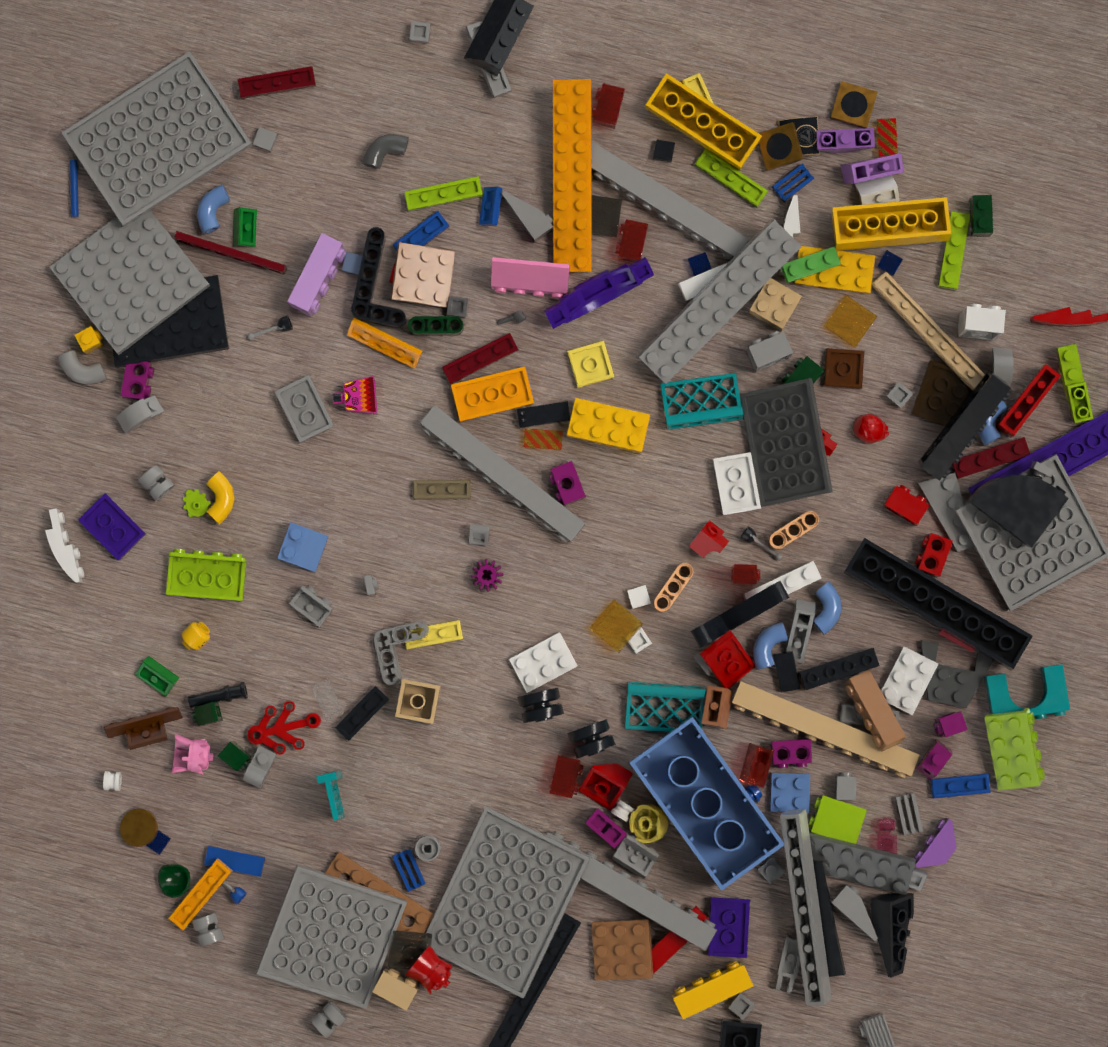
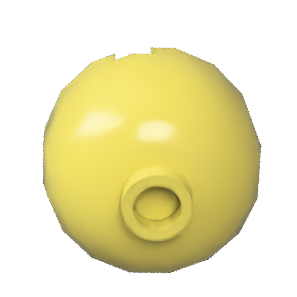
(648, 823)

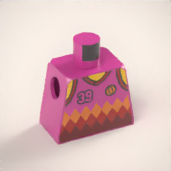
(358, 396)

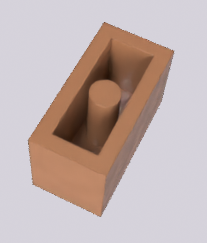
(717, 707)

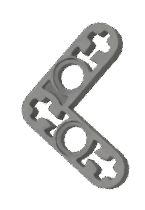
(393, 640)

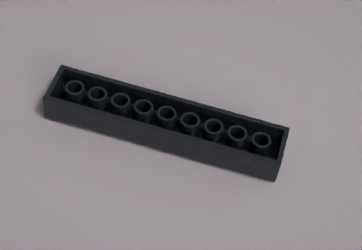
(938, 604)

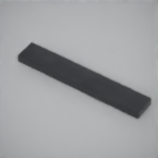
(831, 940)

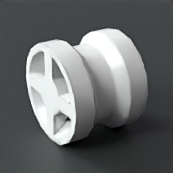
(112, 781)
(622, 810)

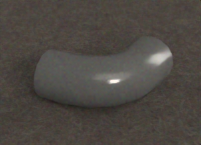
(382, 146)

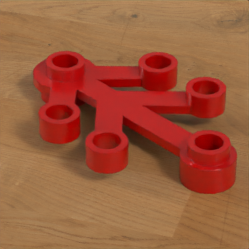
(280, 728)

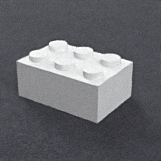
(981, 322)

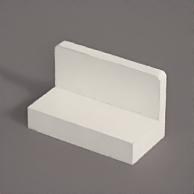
(878, 190)

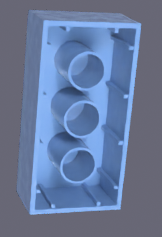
(706, 803)

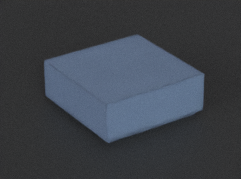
(352, 263)

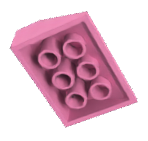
(529, 277)

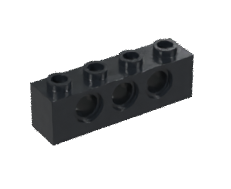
(839, 669)

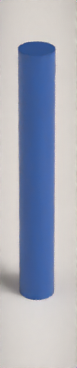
(74, 188)

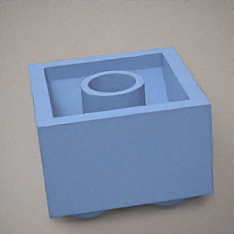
(302, 547)

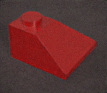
(605, 783)

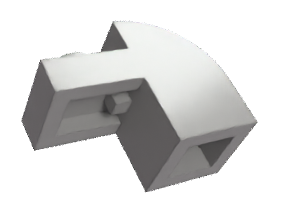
(1002, 364)
(139, 413)
(259, 767)

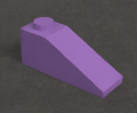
(872, 168)

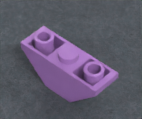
(845, 140)
(938, 847)

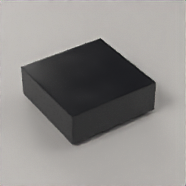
(664, 150)

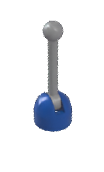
(236, 893)

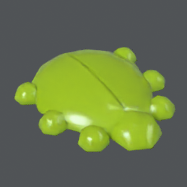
(195, 503)

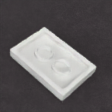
(736, 483)
(543, 662)
(908, 680)

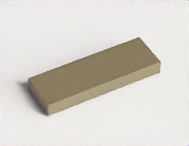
(441, 489)

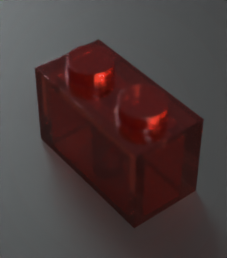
(608, 105)
(632, 240)
(745, 575)
(756, 765)
(565, 776)

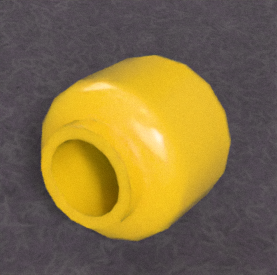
(195, 636)

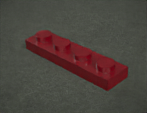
(276, 82)
(480, 358)
(991, 458)

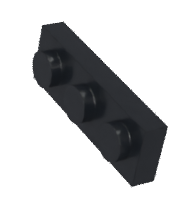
(362, 713)

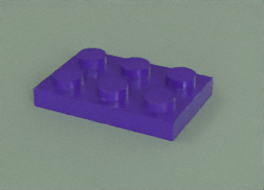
(112, 527)
(732, 927)

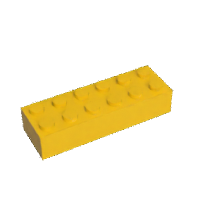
(703, 122)
(891, 224)

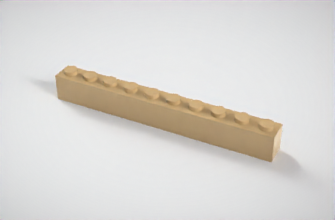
(824, 728)

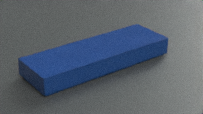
(425, 231)
(960, 785)
(236, 860)

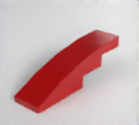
(1065, 318)
(670, 944)

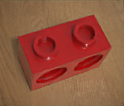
(939, 557)

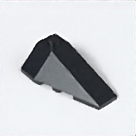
(891, 921)

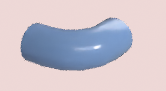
(208, 206)
(990, 432)
(831, 608)
(764, 644)

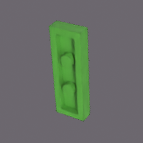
(810, 265)

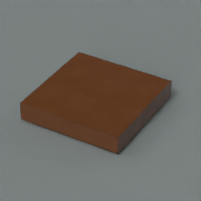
(843, 368)

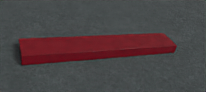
(230, 252)

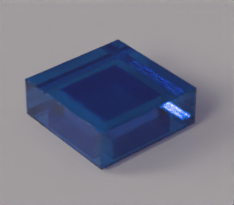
(889, 263)
(699, 264)
(159, 842)

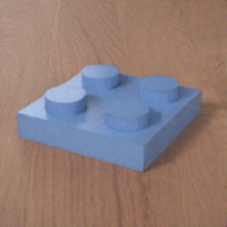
(789, 792)

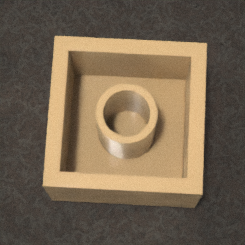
(775, 304)
(418, 701)
(396, 988)

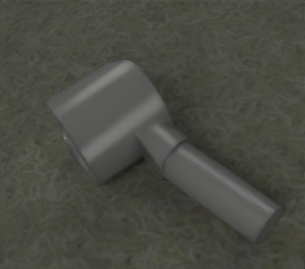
(518, 316)

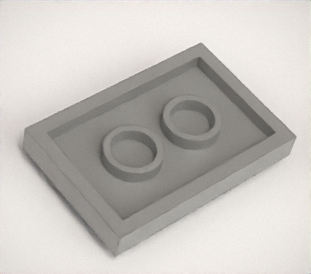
(304, 409)

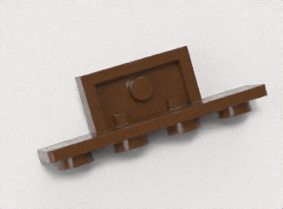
(144, 729)

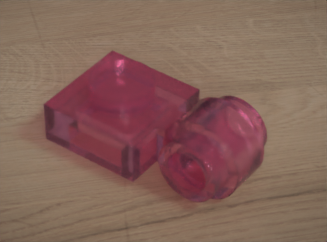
(887, 842)

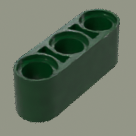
(443, 331)

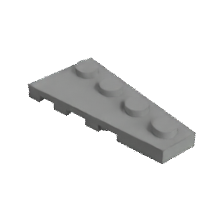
(944, 499)

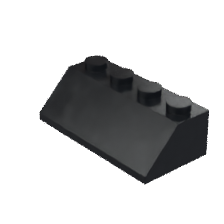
(498, 34)

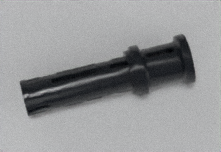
(227, 693)

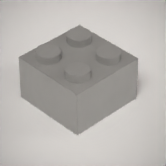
(770, 351)

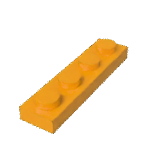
(384, 343)
(200, 894)

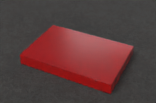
(727, 659)

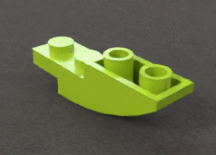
(1073, 383)

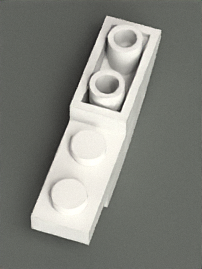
(65, 554)

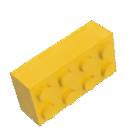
(608, 425)
(712, 990)

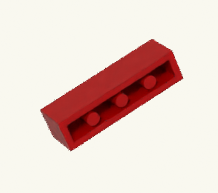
(1028, 400)

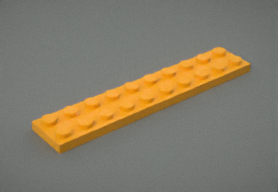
(572, 174)

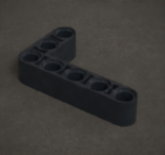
(370, 283)
(740, 614)

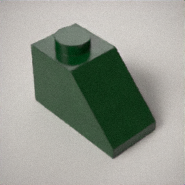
(207, 714)
(235, 756)

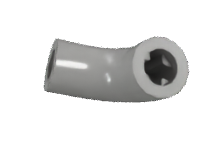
(81, 373)

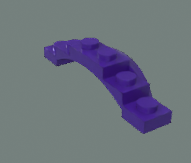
(598, 292)

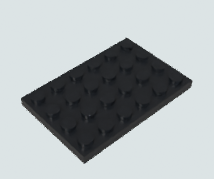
(190, 331)

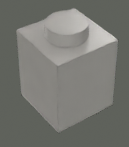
(845, 786)

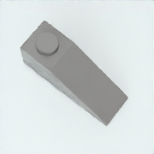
(531, 218)
(800, 629)
(853, 907)

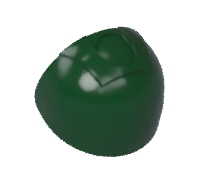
(173, 880)

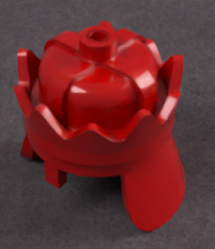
(430, 971)

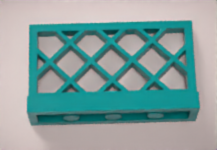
(700, 417)
(663, 690)
(333, 793)

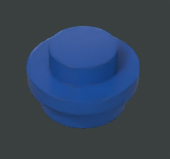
(754, 793)

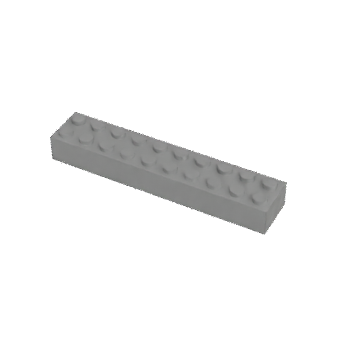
(719, 300)

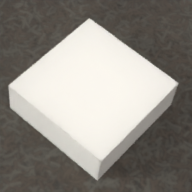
(638, 597)
(639, 641)

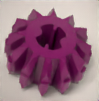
(480, 574)

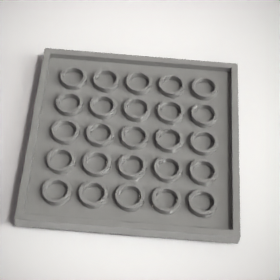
(129, 278)
(1060, 553)
(331, 936)

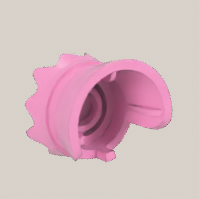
(191, 755)

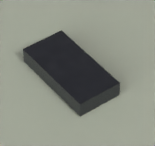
(787, 671)

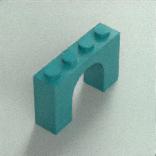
(1054, 699)

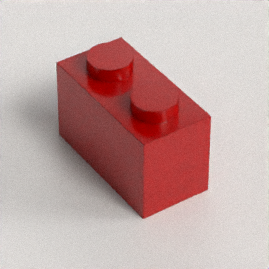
(906, 504)

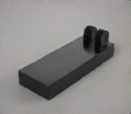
(543, 414)

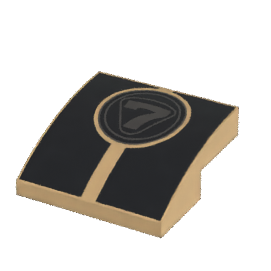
(806, 132)

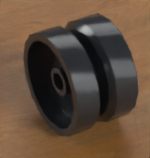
(540, 705)
(591, 738)

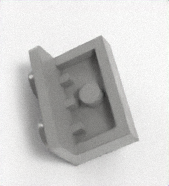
(312, 606)
(635, 856)

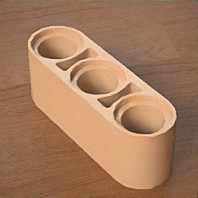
(800, 524)
(681, 582)

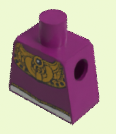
(934, 759)

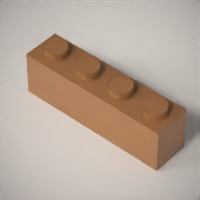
(875, 710)

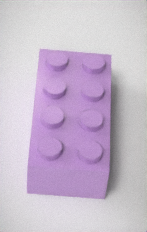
(316, 275)

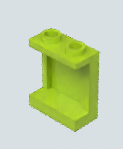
(836, 819)

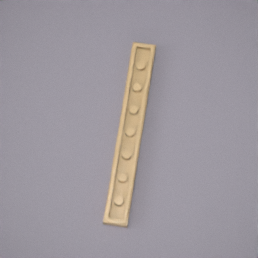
(928, 330)

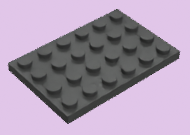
(786, 442)

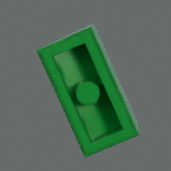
(244, 227)
(157, 676)

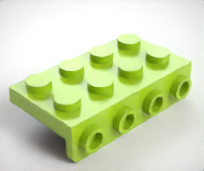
(206, 575)
(1014, 749)

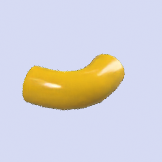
(224, 497)

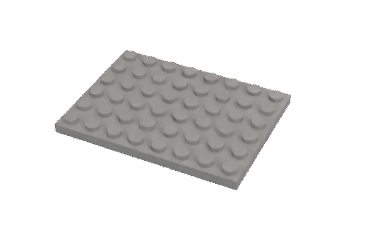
(156, 139)
(505, 901)

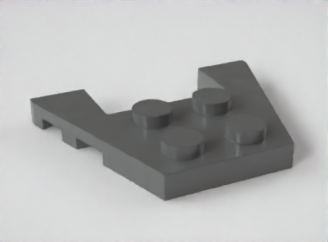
(952, 684)

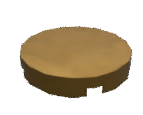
(138, 827)

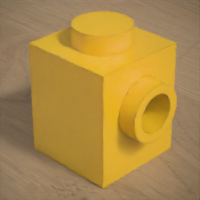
(89, 339)

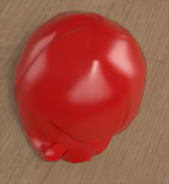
(870, 428)

